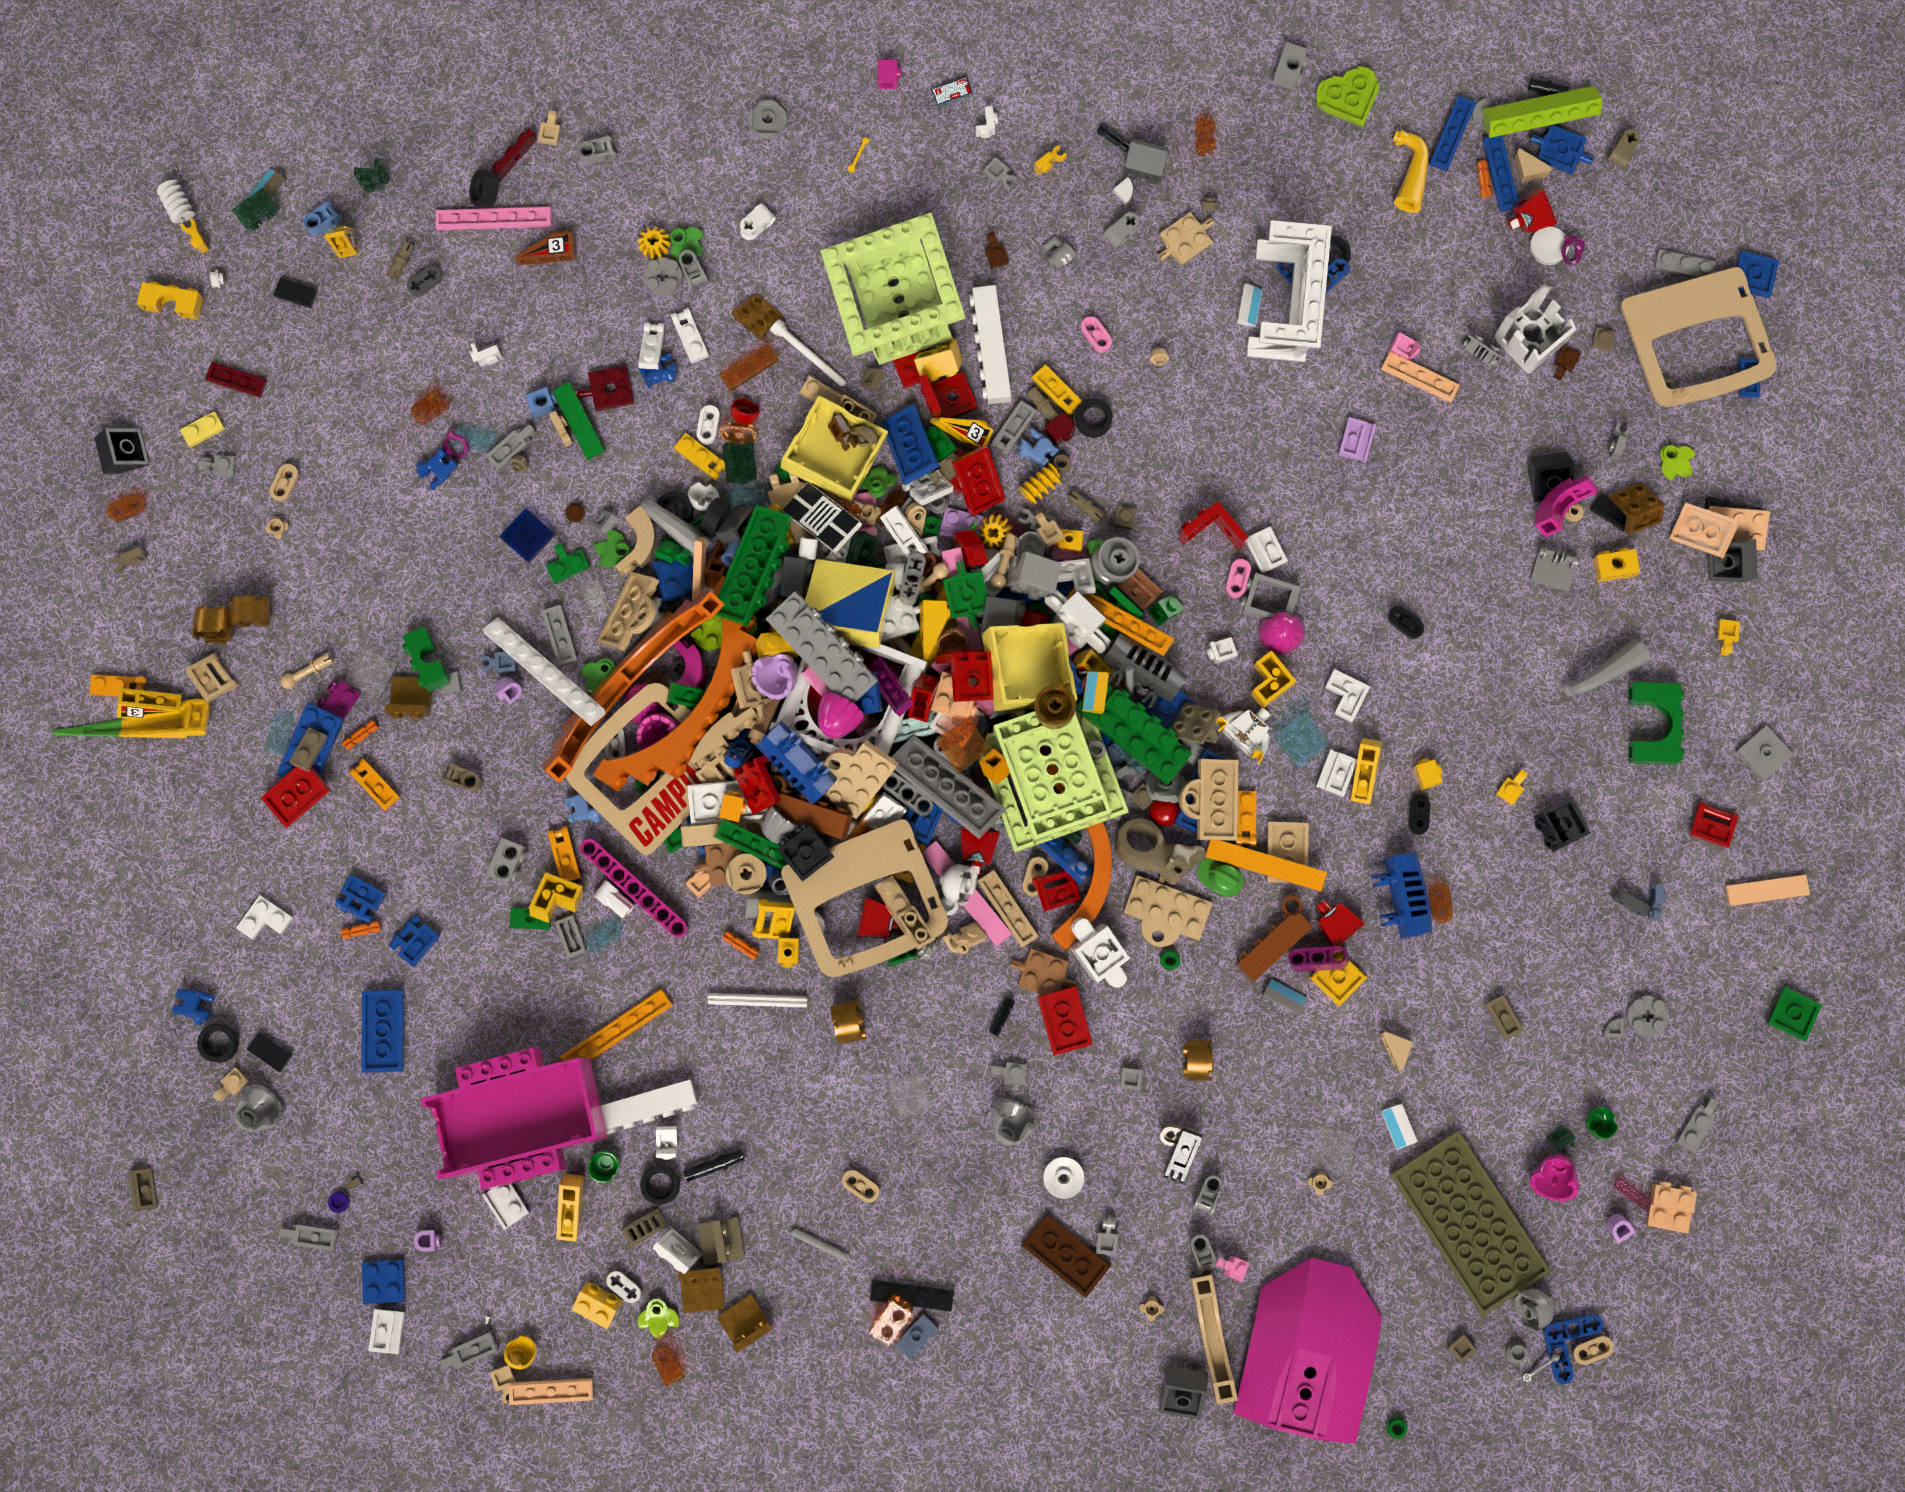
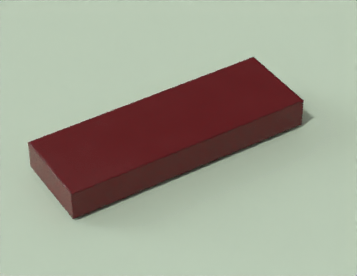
(236, 380)

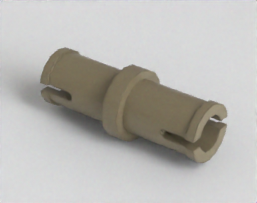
(400, 260)
(1043, 405)
(1086, 506)

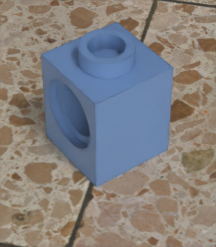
(533, 399)

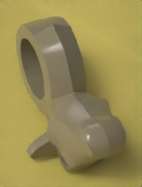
(1169, 860)

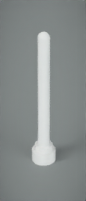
(779, 329)

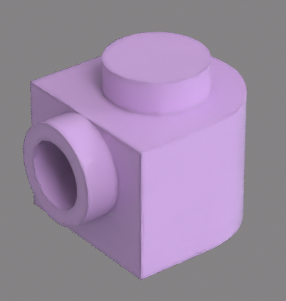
(507, 689)
(1619, 1227)
(427, 1241)

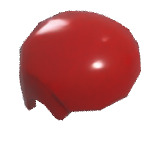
(744, 411)
(1163, 812)

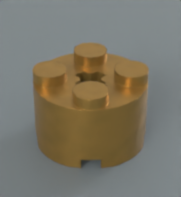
(249, 610)
(212, 625)
(1064, 700)
(848, 1022)
(1198, 1060)

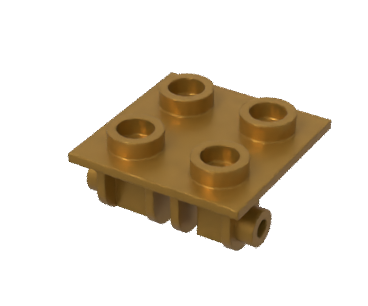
(757, 315)

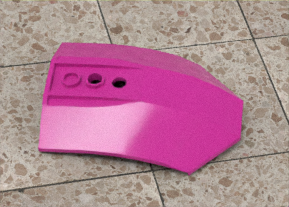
(1316, 1320)

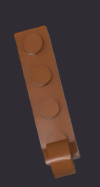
(819, 814)
(1276, 944)

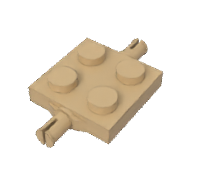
(1185, 239)
(746, 690)

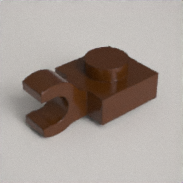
(995, 254)
(1566, 361)
(840, 430)

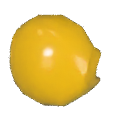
(520, 1352)

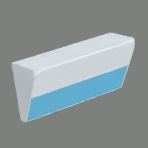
(1249, 305)
(1399, 1126)

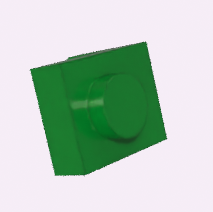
(1166, 609)

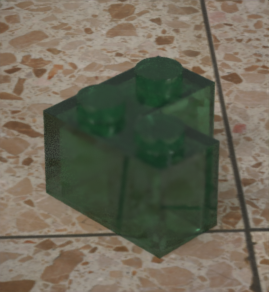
(862, 550)

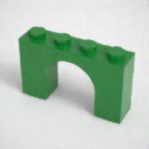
(1668, 699)

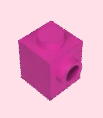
(888, 73)

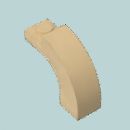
(645, 542)

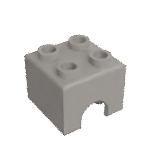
(1033, 575)

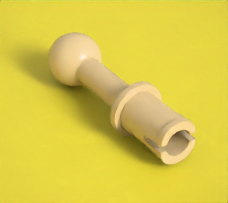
(940, 571)
(998, 580)
(289, 681)

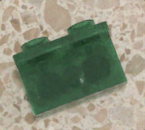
(372, 179)
(255, 210)
(739, 463)

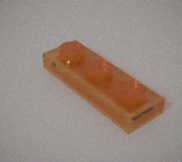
(748, 367)

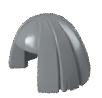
(776, 826)
(257, 1109)
(1012, 1122)

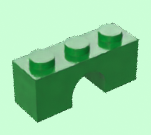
(418, 645)

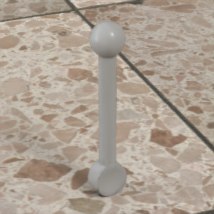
(1527, 1376)

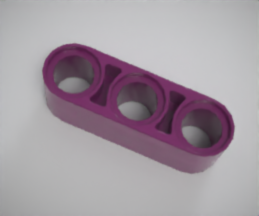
(1327, 963)

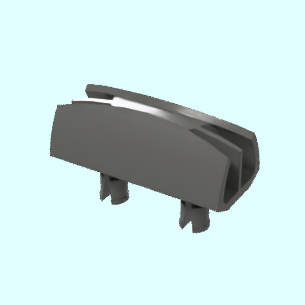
(1150, 669)

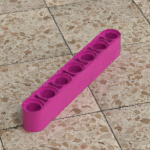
(625, 883)

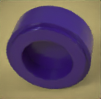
(338, 1202)

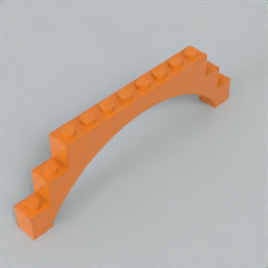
(652, 646)
(677, 748)

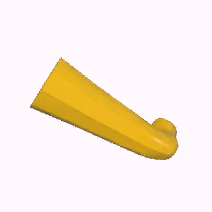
(1413, 186)

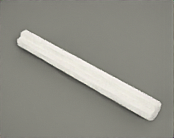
(757, 1000)

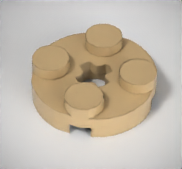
(753, 865)

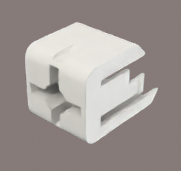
(1529, 317)

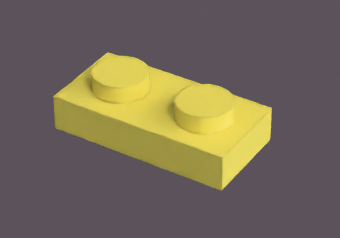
(202, 429)

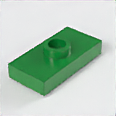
(521, 919)

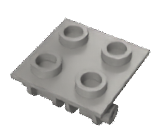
(1477, 340)
(1554, 568)

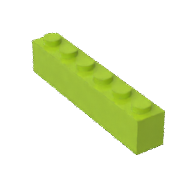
(1542, 111)

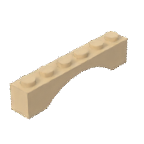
(1213, 1340)

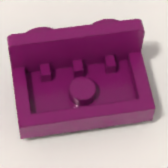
(339, 698)

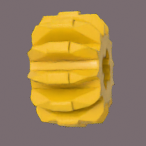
(658, 247)
(988, 527)

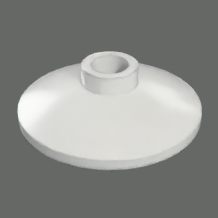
(1052, 1178)

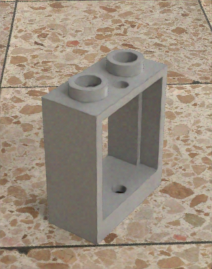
(1251, 586)

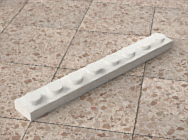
(544, 671)

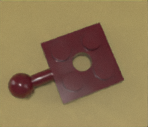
(602, 399)

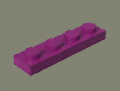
(891, 687)

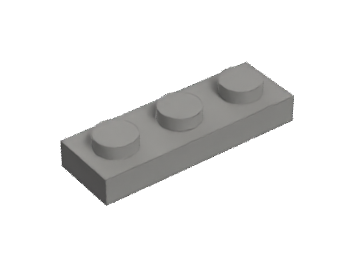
(1683, 264)
(559, 635)

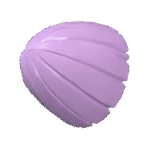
(775, 675)

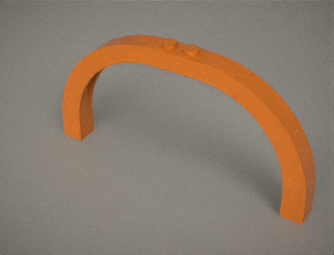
(1100, 881)

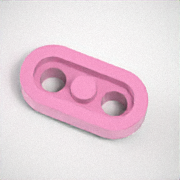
(1096, 335)
(1238, 579)

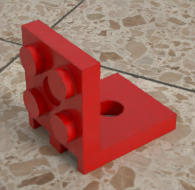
(936, 396)
(1221, 518)
(963, 665)
(756, 775)

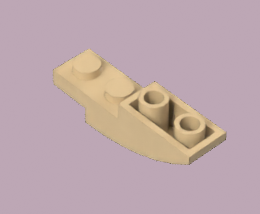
(813, 388)
(714, 741)
(703, 834)
(904, 913)

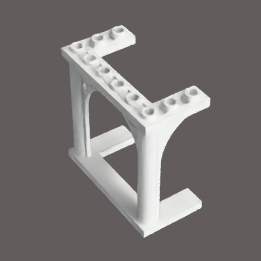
(1308, 250)
(889, 725)

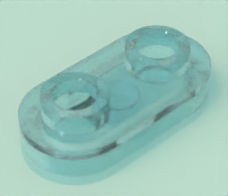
(603, 936)

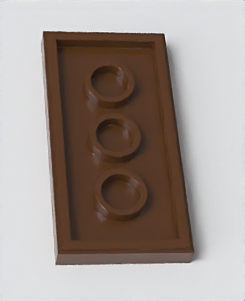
(1066, 1255)

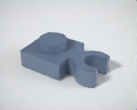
(502, 663)
(1656, 898)

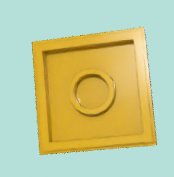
(1339, 983)

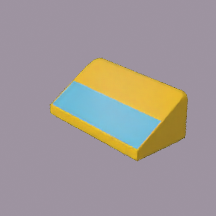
(1095, 692)

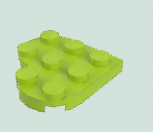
(1349, 95)
(709, 635)

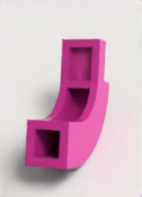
(1559, 500)
(695, 666)

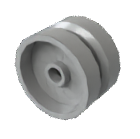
(1115, 561)

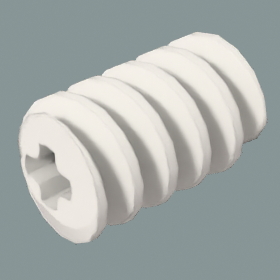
(174, 201)

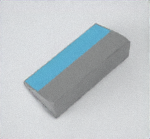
(1284, 997)

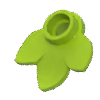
(1679, 463)
(659, 1320)

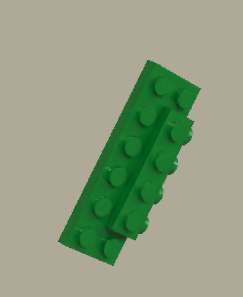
(754, 565)
(1139, 734)

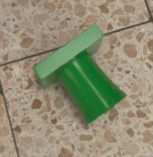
(1124, 604)

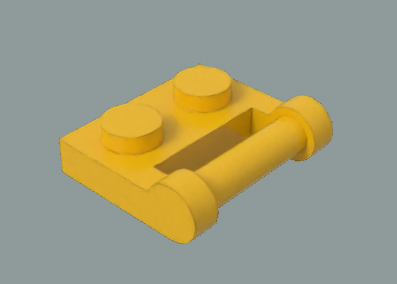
(780, 919)

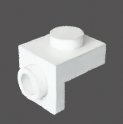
(987, 130)
(487, 356)
(1221, 650)
(666, 1142)

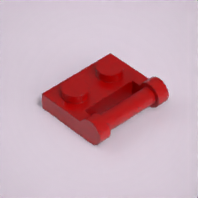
(1711, 830)
(1058, 895)

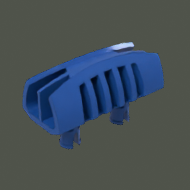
(796, 762)
(1408, 895)

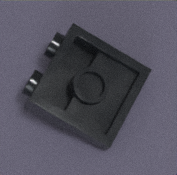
(1561, 825)
(804, 851)

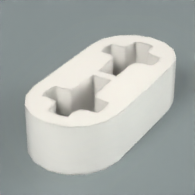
(621, 1290)

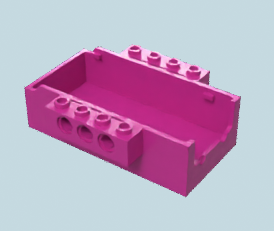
(515, 1117)

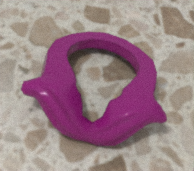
(1578, 251)
(453, 436)

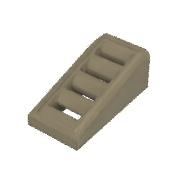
(629, 1237)

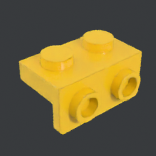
(597, 1304)

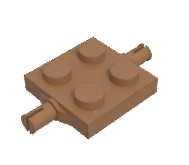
(717, 862)
(1042, 973)

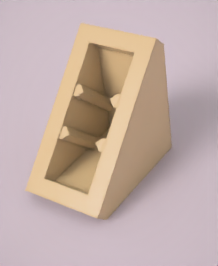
(1529, 167)
(1397, 1048)

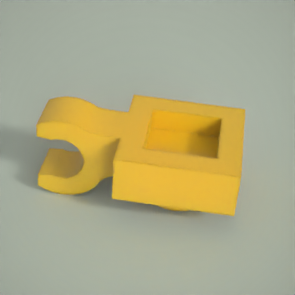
(1046, 163)
(196, 240)
(1727, 633)
(1511, 789)

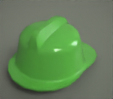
(1220, 877)

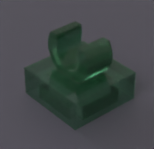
(1561, 1137)

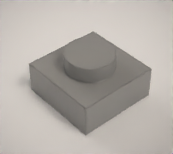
(604, 522)
(1131, 1079)

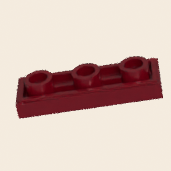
(514, 154)

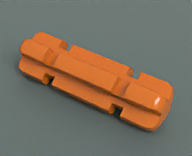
(1484, 179)
(360, 734)
(359, 930)
(741, 945)

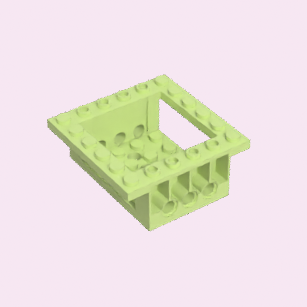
(873, 263)
(1090, 785)

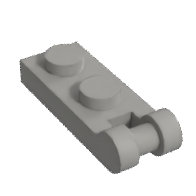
(1014, 427)

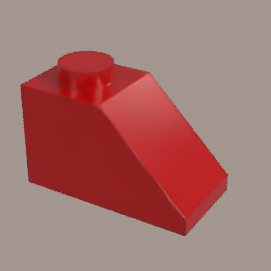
(972, 549)

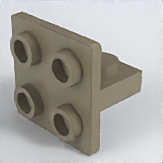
(1196, 724)
(721, 1241)

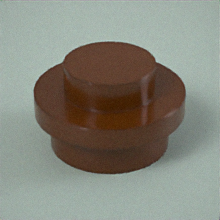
(575, 512)

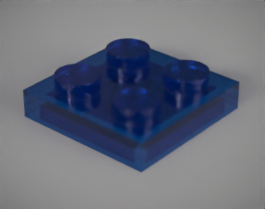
(527, 536)

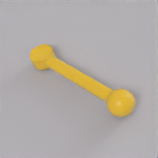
(851, 168)

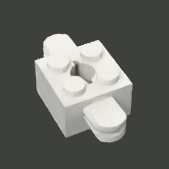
(1080, 620)
(1099, 952)

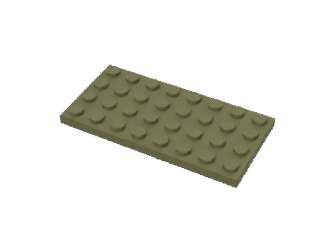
(1470, 1223)

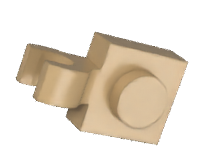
(549, 131)
(1049, 532)
(969, 935)
(233, 1083)

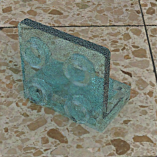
(1301, 740)

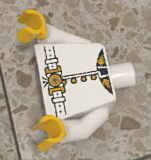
(1247, 731)

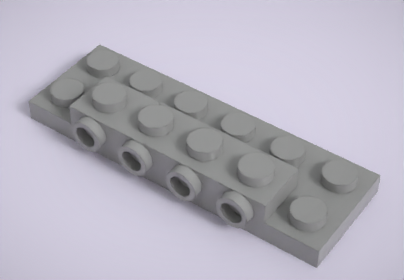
(822, 648)
(946, 787)

